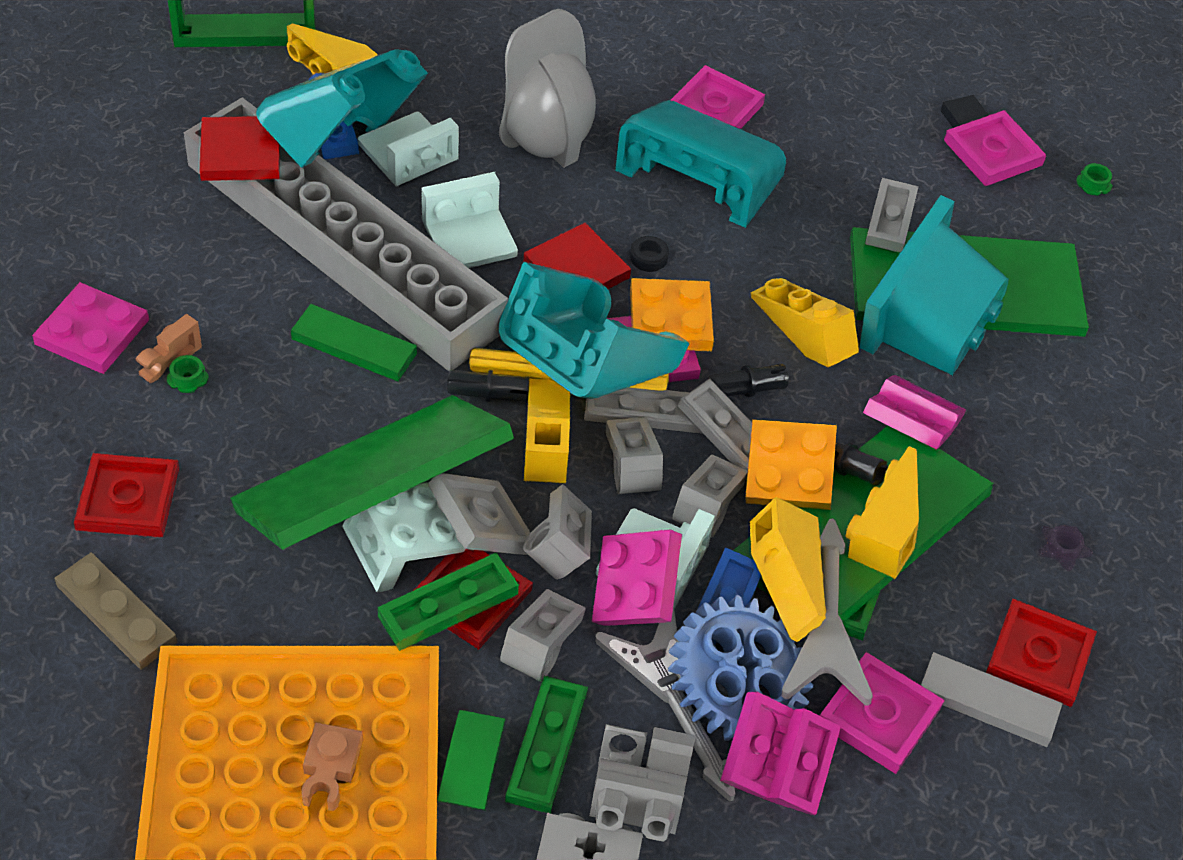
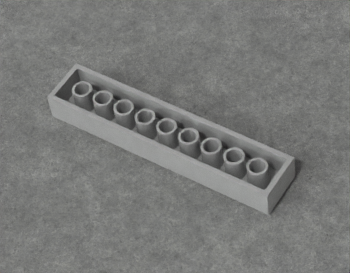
(368, 251)

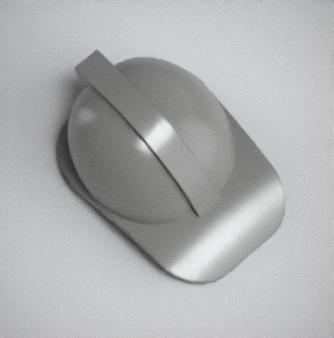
(548, 88)

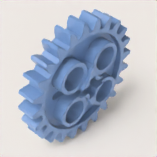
(739, 667)

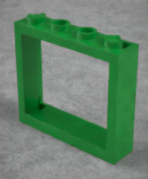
(235, 29)

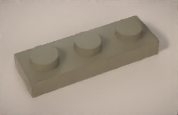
(115, 610)

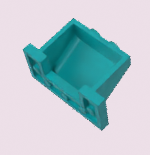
(934, 296)

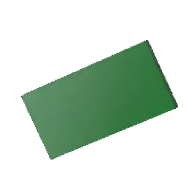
(1041, 290)
(370, 470)
(945, 497)

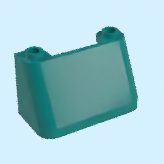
(360, 92)
(706, 149)
(564, 332)

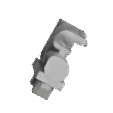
(639, 794)

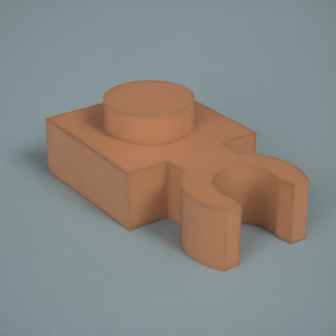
(174, 341)
(330, 758)

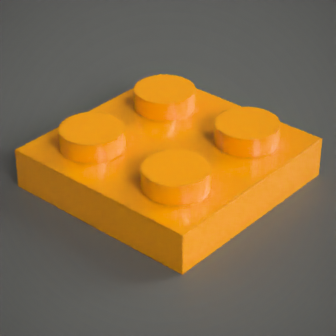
(674, 307)
(791, 463)

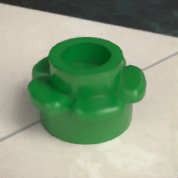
(1095, 179)
(187, 366)

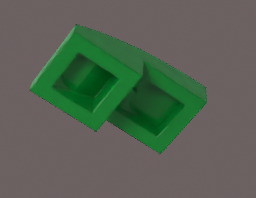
(471, 760)

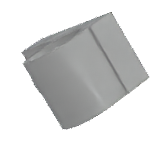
(891, 215)
(635, 455)
(709, 490)
(564, 537)
(538, 634)

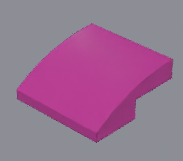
(914, 411)
(781, 753)

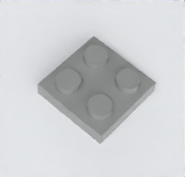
(480, 513)

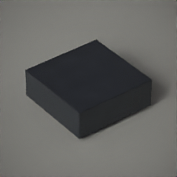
(963, 110)

